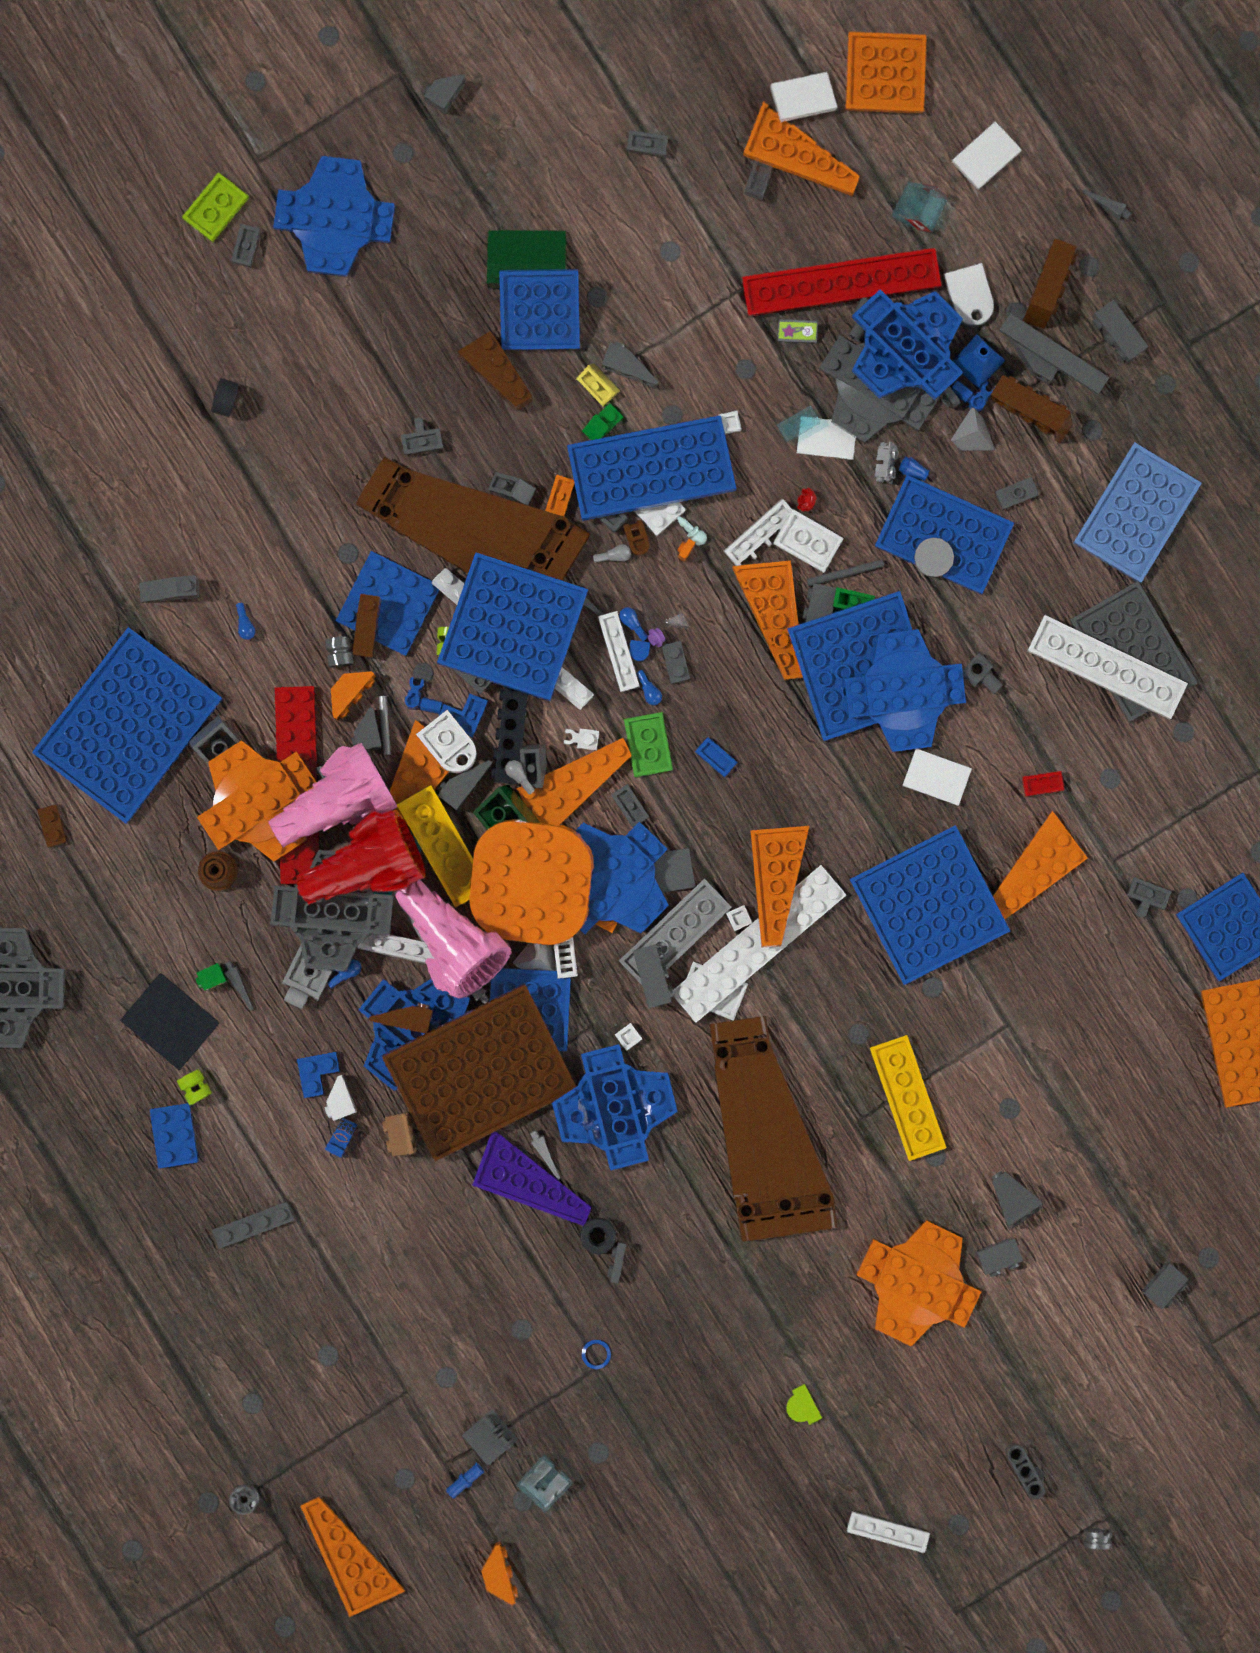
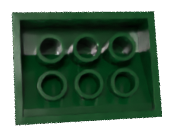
(524, 252)

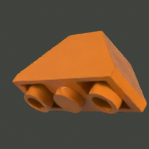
(348, 691)
(498, 1575)

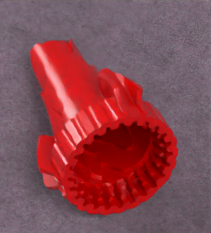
(378, 858)

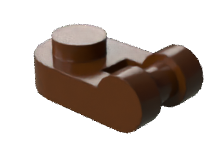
(639, 544)

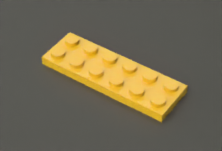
(439, 842)
(907, 1098)

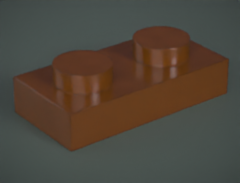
(52, 826)

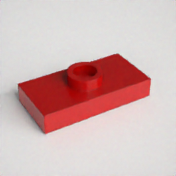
(1043, 783)

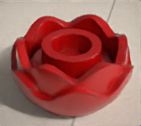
(806, 500)

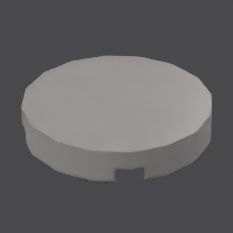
(934, 557)

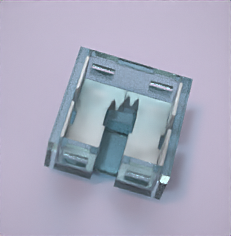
(544, 1483)

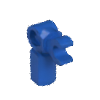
(966, 395)
(413, 699)

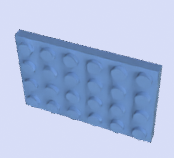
(1137, 512)

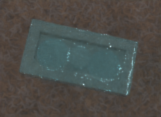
(798, 424)

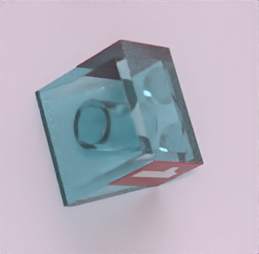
(920, 206)

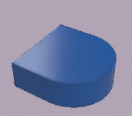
(639, 650)

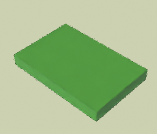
(648, 744)

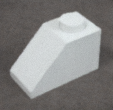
(340, 1100)

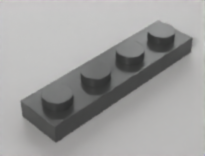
(253, 1225)

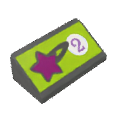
(797, 331)

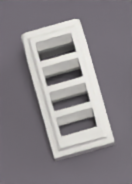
(565, 974)

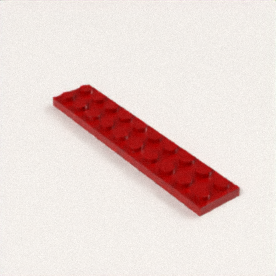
(841, 282)
(297, 733)

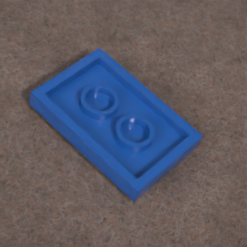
(174, 1135)

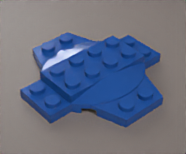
(334, 216)
(907, 345)
(904, 690)
(624, 877)
(387, 1037)
(614, 1107)

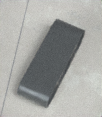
(1029, 1479)

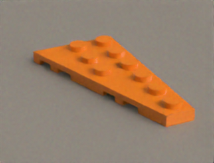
(794, 152)
(416, 769)
(574, 783)
(1041, 864)
(776, 868)

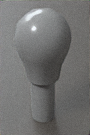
(619, 553)
(515, 771)

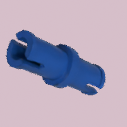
(465, 1480)

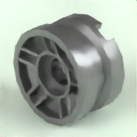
(235, 1499)
(1098, 1538)

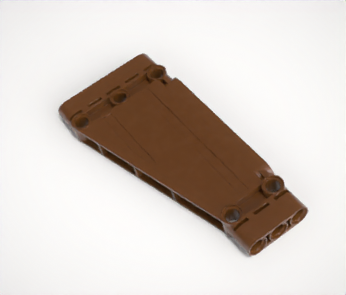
(463, 521)
(766, 1138)

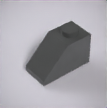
(444, 91)
(511, 488)
(368, 732)
(534, 763)

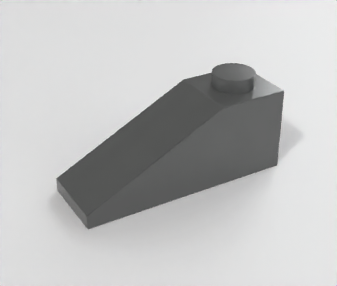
(624, 363)
(170, 589)
(461, 786)

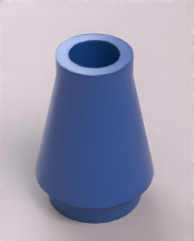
(911, 467)

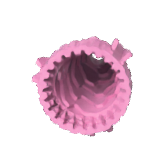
(345, 795)
(462, 953)

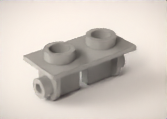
(886, 471)

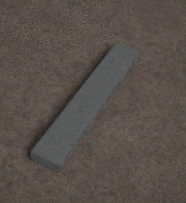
(1054, 354)

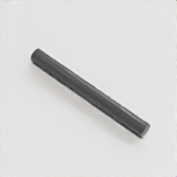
(845, 572)

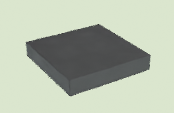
(674, 871)

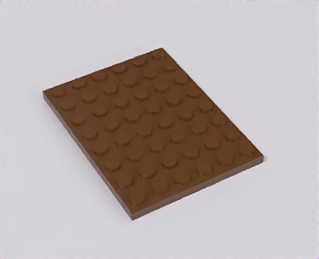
(479, 1072)

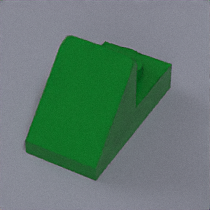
(602, 423)
(848, 598)

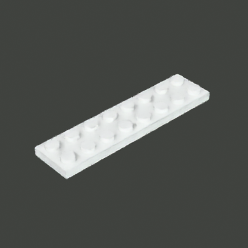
(1107, 667)

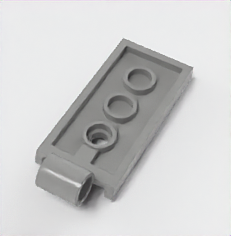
(302, 984)

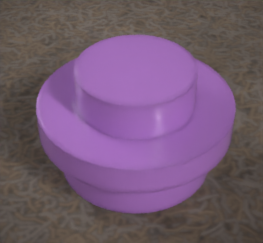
(656, 637)

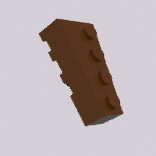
(1050, 283)
(493, 366)
(1033, 407)

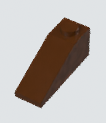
(366, 625)
(412, 1018)

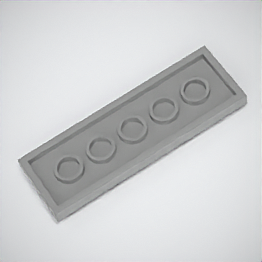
(681, 926)

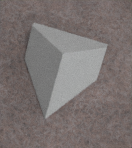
(973, 434)
(536, 958)

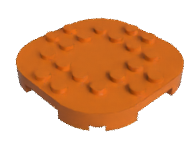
(531, 882)

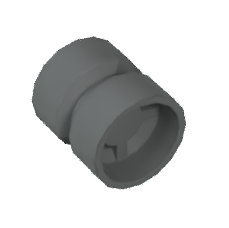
(339, 652)

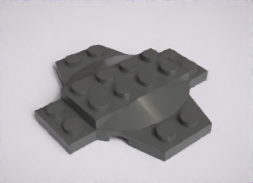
(858, 408)
(334, 926)
(24, 987)

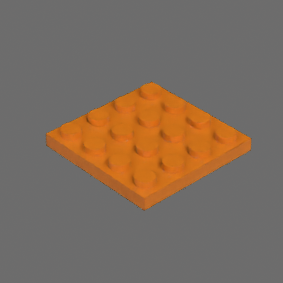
(885, 72)

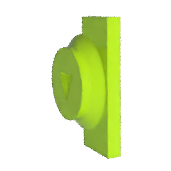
(802, 1407)

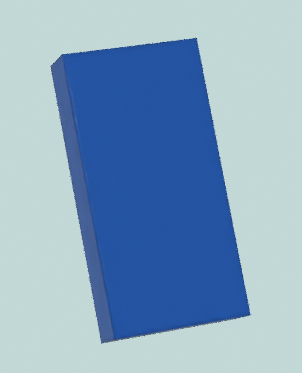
(716, 757)

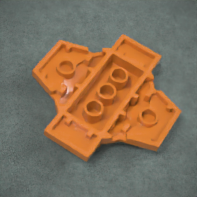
(250, 795)
(918, 1283)

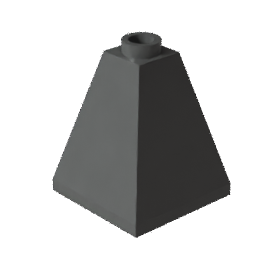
(1014, 1200)

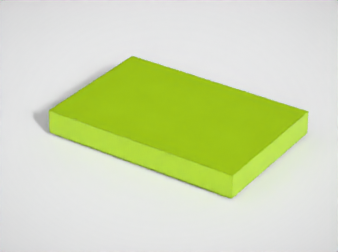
(215, 207)

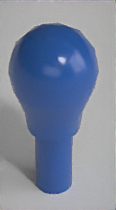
(629, 618)
(245, 628)
(652, 694)
(353, 970)

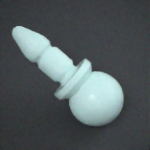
(696, 535)

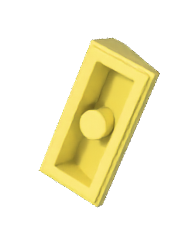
(598, 384)

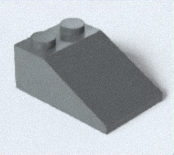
(213, 739)

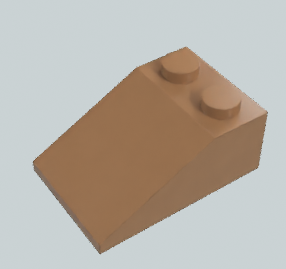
(400, 1134)

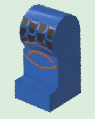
(341, 1137)

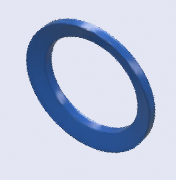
(596, 1342)

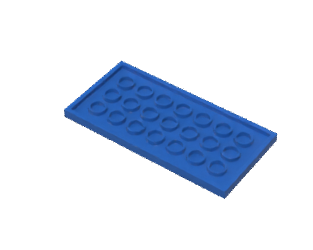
(651, 468)

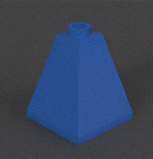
(978, 361)

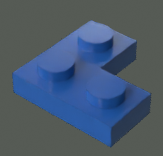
(470, 715)
(311, 1070)

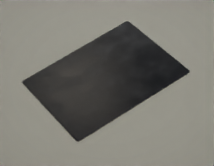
(169, 1021)

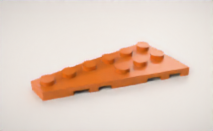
(773, 603)
(354, 1569)

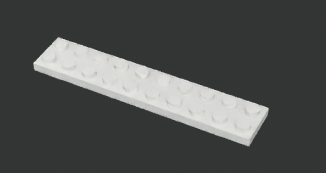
(744, 953)

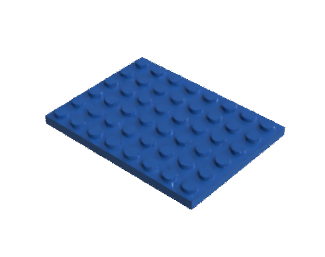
(127, 725)

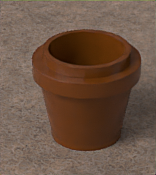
(227, 871)

